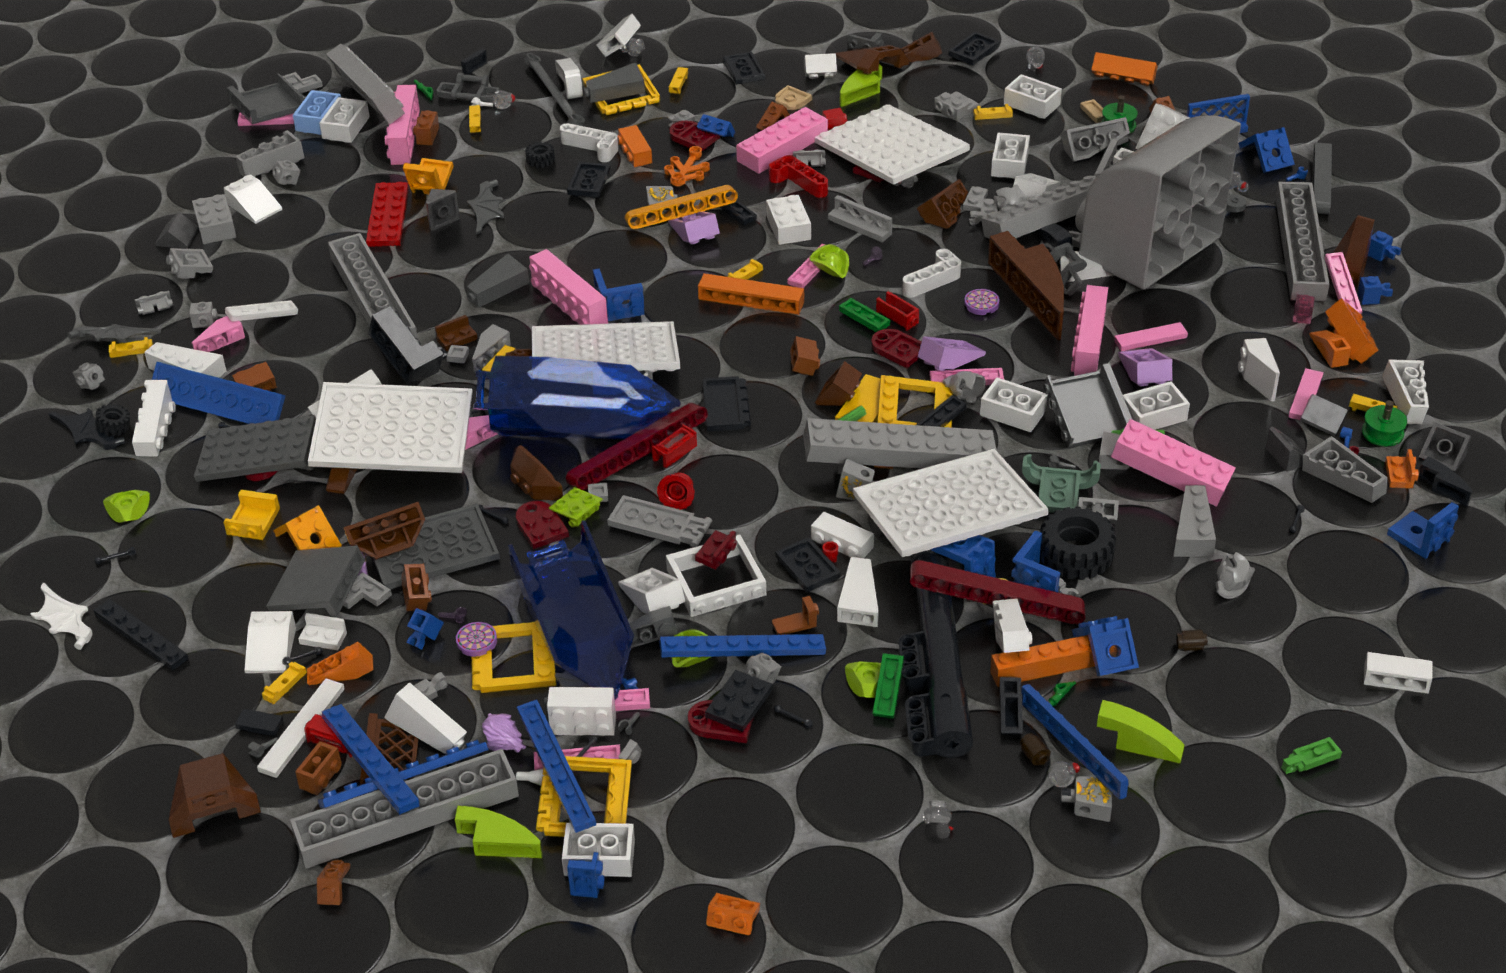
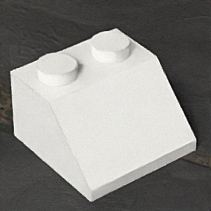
(820, 65)

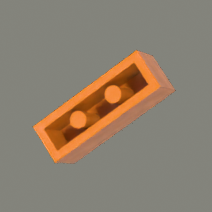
(634, 146)

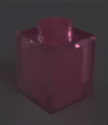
(1303, 309)

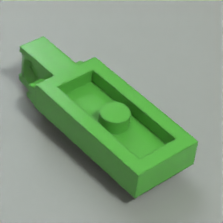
(1311, 756)

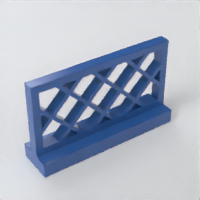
(1203, 105)

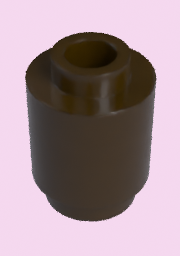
(1191, 640)
(1035, 749)

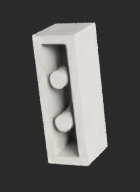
(849, 537)
(1398, 672)

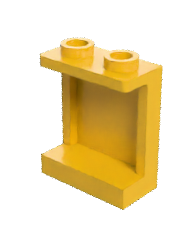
(253, 515)

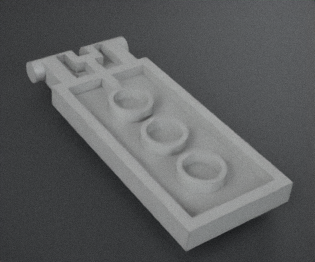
(658, 521)

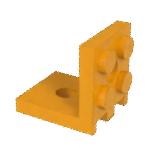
(428, 175)
(307, 524)

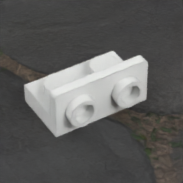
(323, 631)

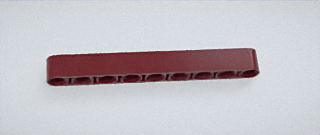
(634, 447)
(989, 589)

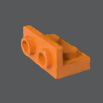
(1401, 470)
(732, 913)

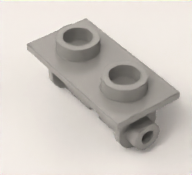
(816, 157)
(161, 300)

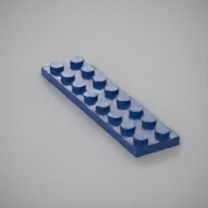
(220, 395)

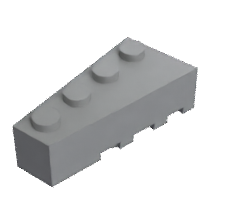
(265, 157)
(1344, 469)
(1195, 527)

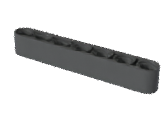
(1322, 176)

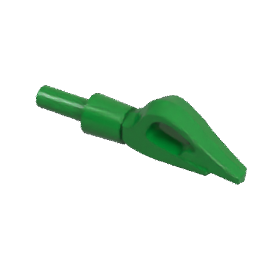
(427, 91)
(1060, 691)

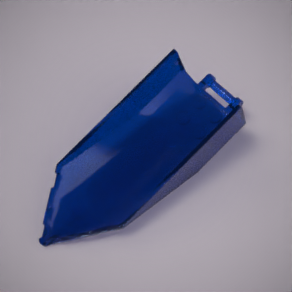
(569, 398)
(577, 610)

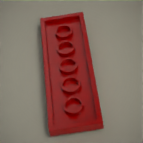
(387, 214)

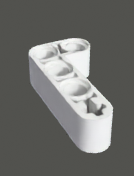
(571, 77)
(593, 139)
(945, 270)

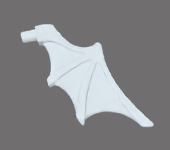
(64, 617)

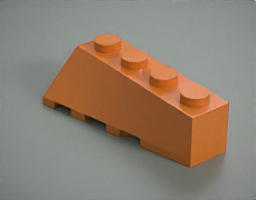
(1124, 68)
(1350, 325)

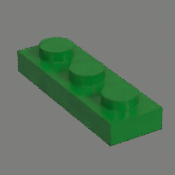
(864, 315)
(888, 686)

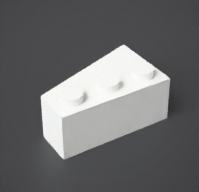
(1010, 626)

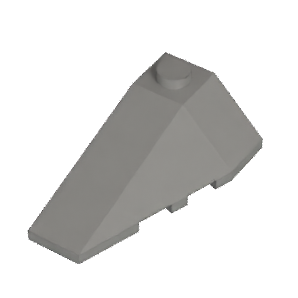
(1088, 140)

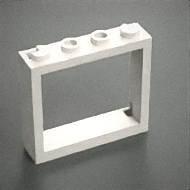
(721, 598)

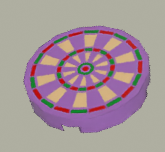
(981, 301)
(476, 639)

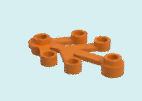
(680, 178)

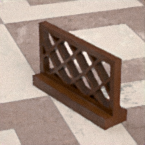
(374, 732)

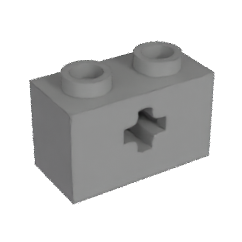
(1106, 507)

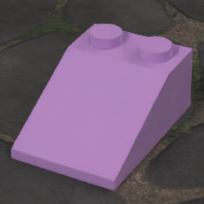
(696, 226)
(948, 352)
(1146, 366)

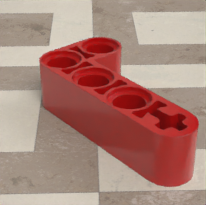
(801, 174)

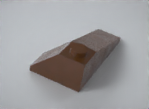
(944, 206)
(1356, 246)

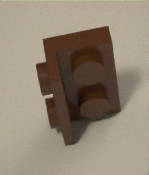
(455, 333)

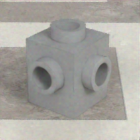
(286, 172)
(202, 314)
(89, 376)
(763, 667)

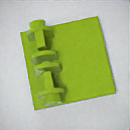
(577, 506)

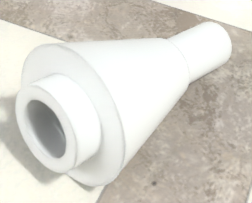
(532, 776)

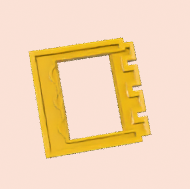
(652, 97)
(889, 396)
(543, 663)
(616, 800)

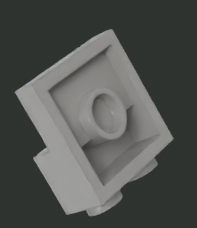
(955, 105)
(188, 262)

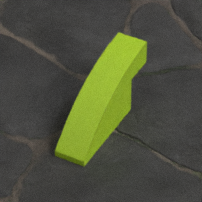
(860, 86)
(1139, 732)
(496, 834)

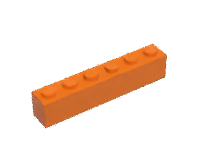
(751, 293)
(1045, 660)

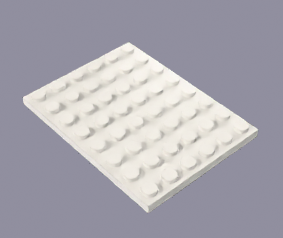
(891, 144)
(642, 345)
(391, 427)
(949, 502)

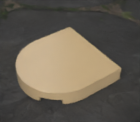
(792, 98)

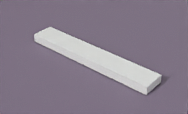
(294, 735)

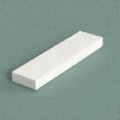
(262, 310)

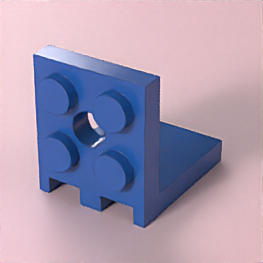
(1265, 143)
(617, 295)
(1432, 531)
(975, 553)
(1028, 567)
(1104, 634)

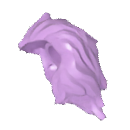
(502, 733)

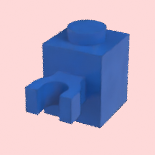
(1382, 247)
(1371, 289)
(424, 626)

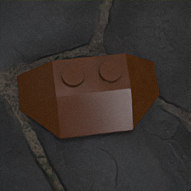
(533, 476)
(387, 532)

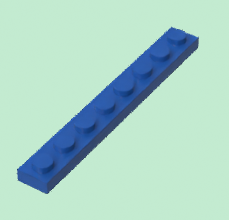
(742, 645)
(1075, 742)
(370, 759)
(556, 766)
(412, 769)

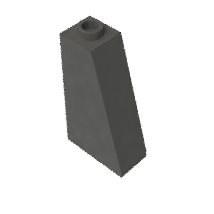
(615, 84)
(497, 281)

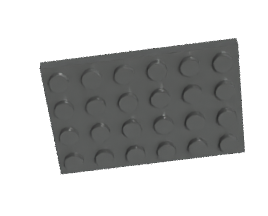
(255, 448)
(444, 545)

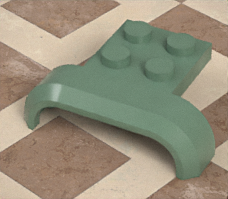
(1059, 486)

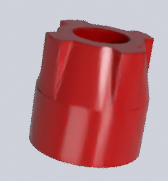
(830, 549)

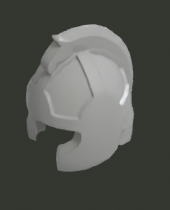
(1009, 196)
(966, 385)
(1233, 580)

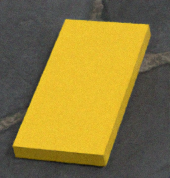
(866, 395)

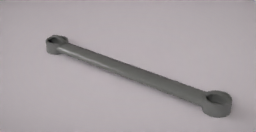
(534, 62)

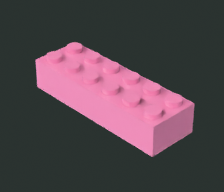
(400, 132)
(781, 139)
(567, 289)
(1089, 330)
(1171, 460)

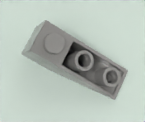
(489, 344)

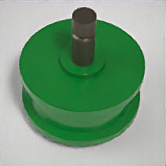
(1120, 110)
(1384, 425)

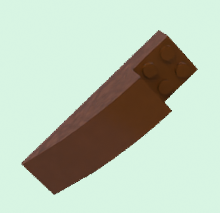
(1031, 276)

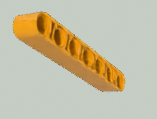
(673, 204)

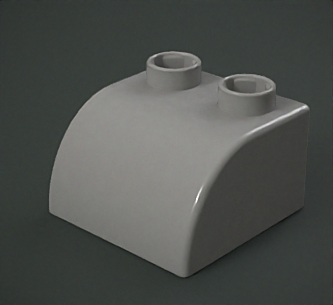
(1160, 201)

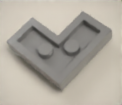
(305, 84)
(977, 200)
(369, 589)

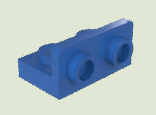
(716, 126)
(586, 877)

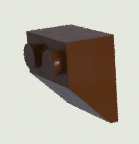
(839, 386)

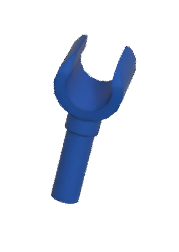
(1300, 174)
(1346, 434)
(630, 684)

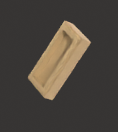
(1093, 110)

